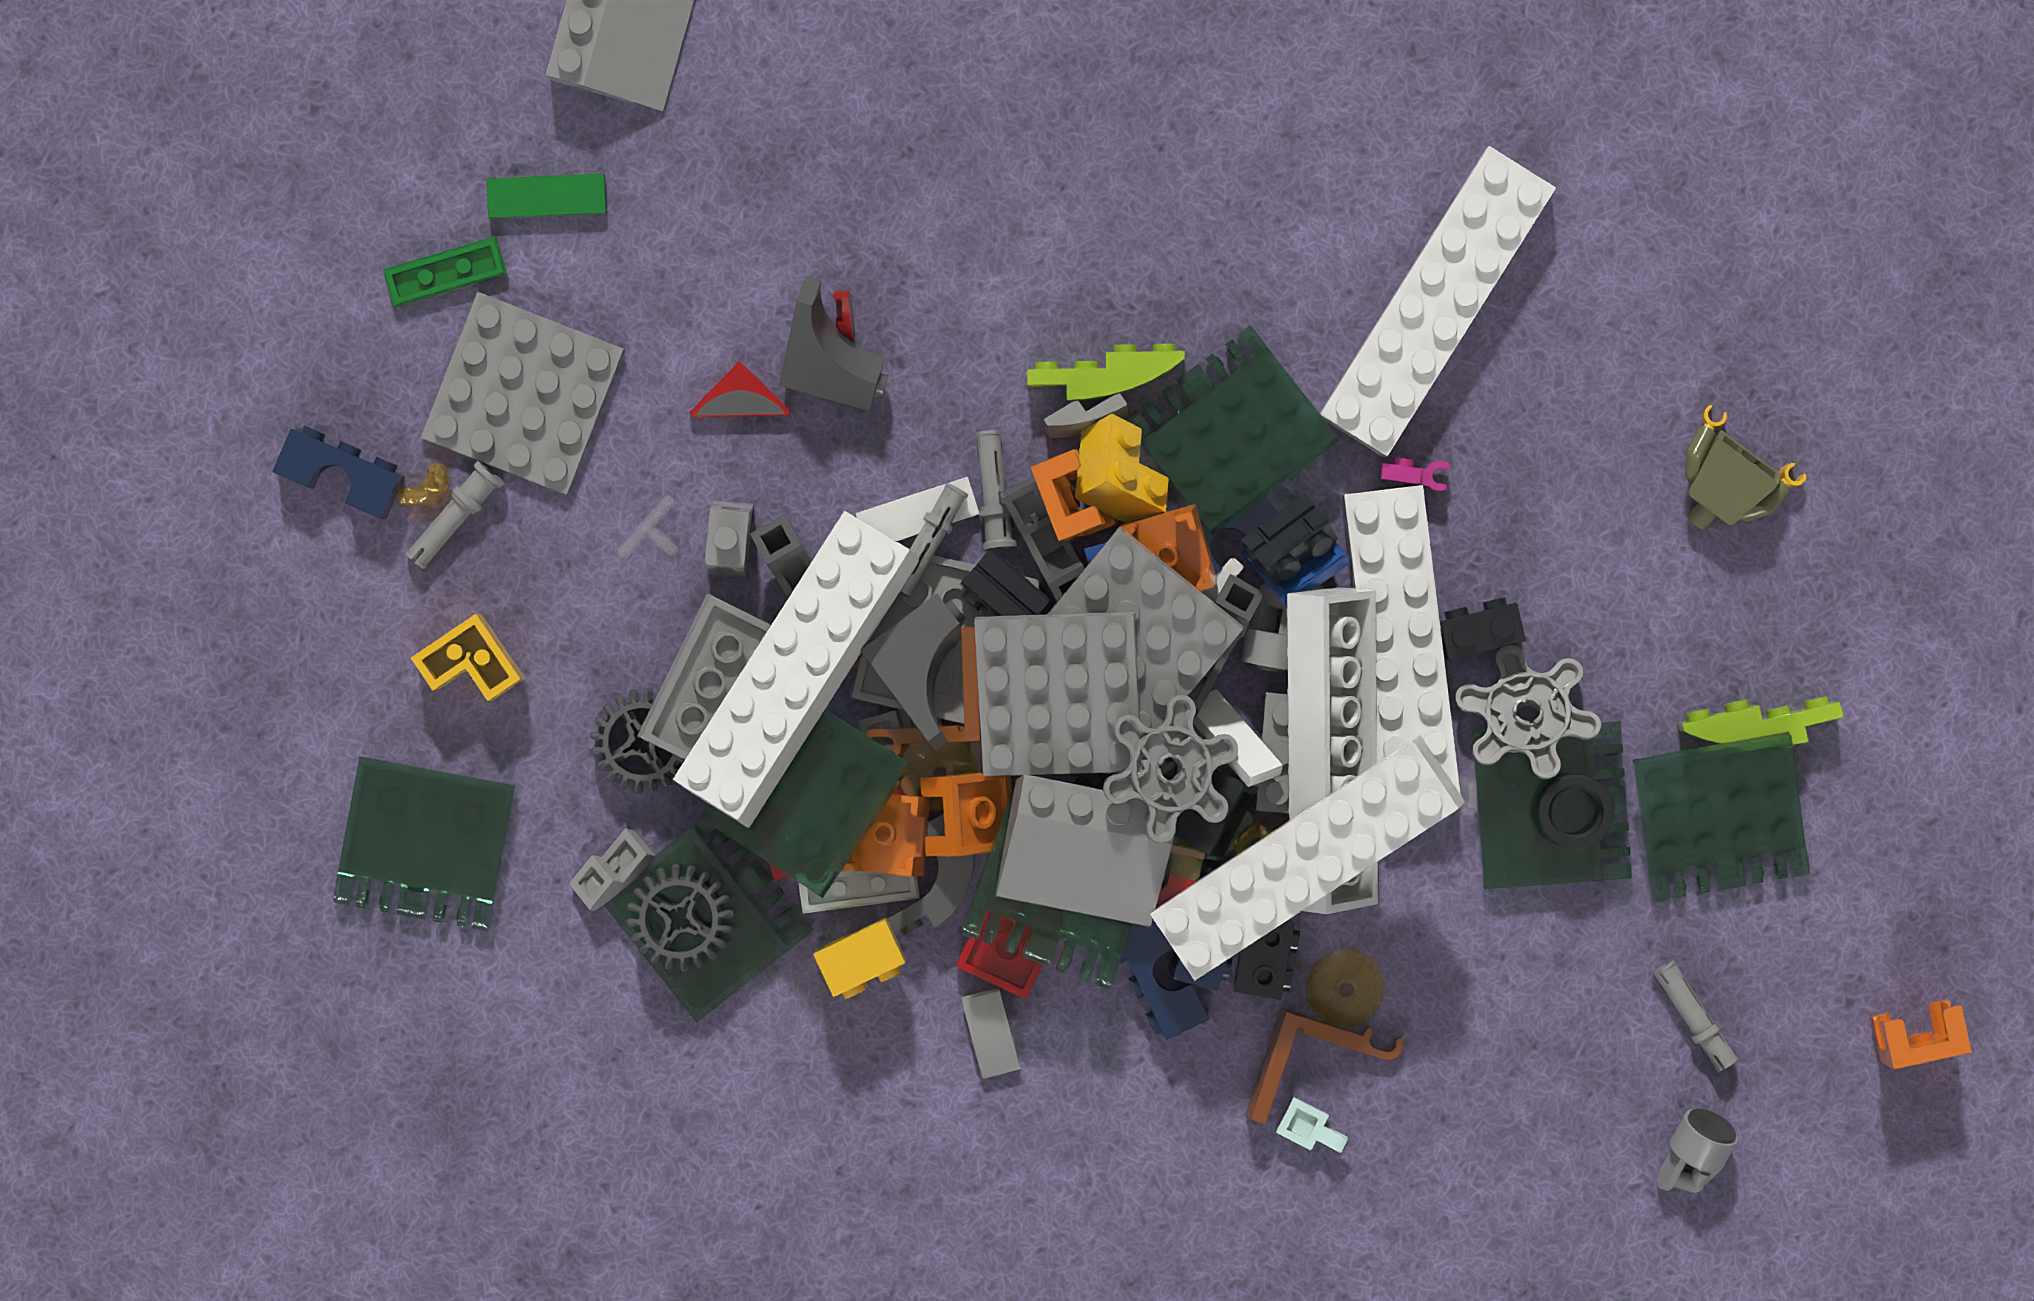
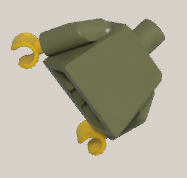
(1730, 478)

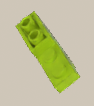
(1123, 372)
(1746, 721)

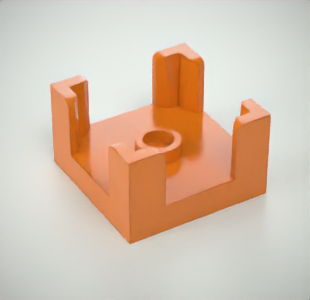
(1063, 508)
(1179, 542)
(971, 811)
(895, 839)
(1948, 1040)

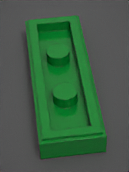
(546, 196)
(445, 272)

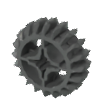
(614, 757)
(662, 947)

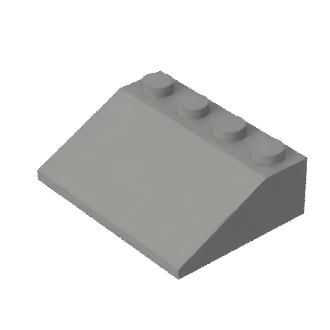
(620, 48)
(1081, 852)

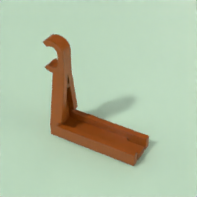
(954, 734)
(1280, 1047)

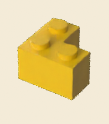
(1112, 472)
(471, 649)
(859, 958)

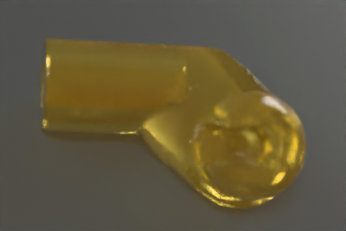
(429, 490)

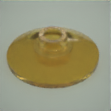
(923, 759)
(1324, 985)

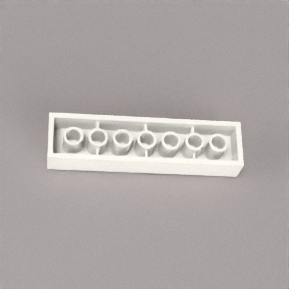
(1437, 301)
(1393, 556)
(796, 669)
(1332, 710)
(1307, 857)

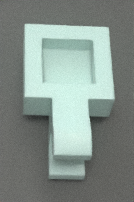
(1306, 1125)

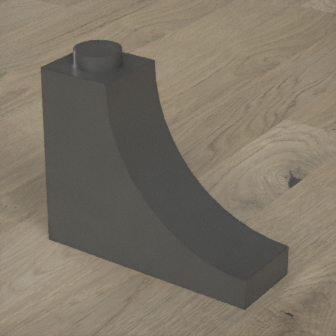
(824, 360)
(910, 659)

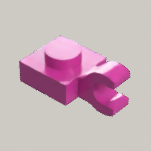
(1402, 471)

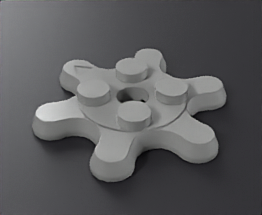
(1520, 688)
(1195, 763)

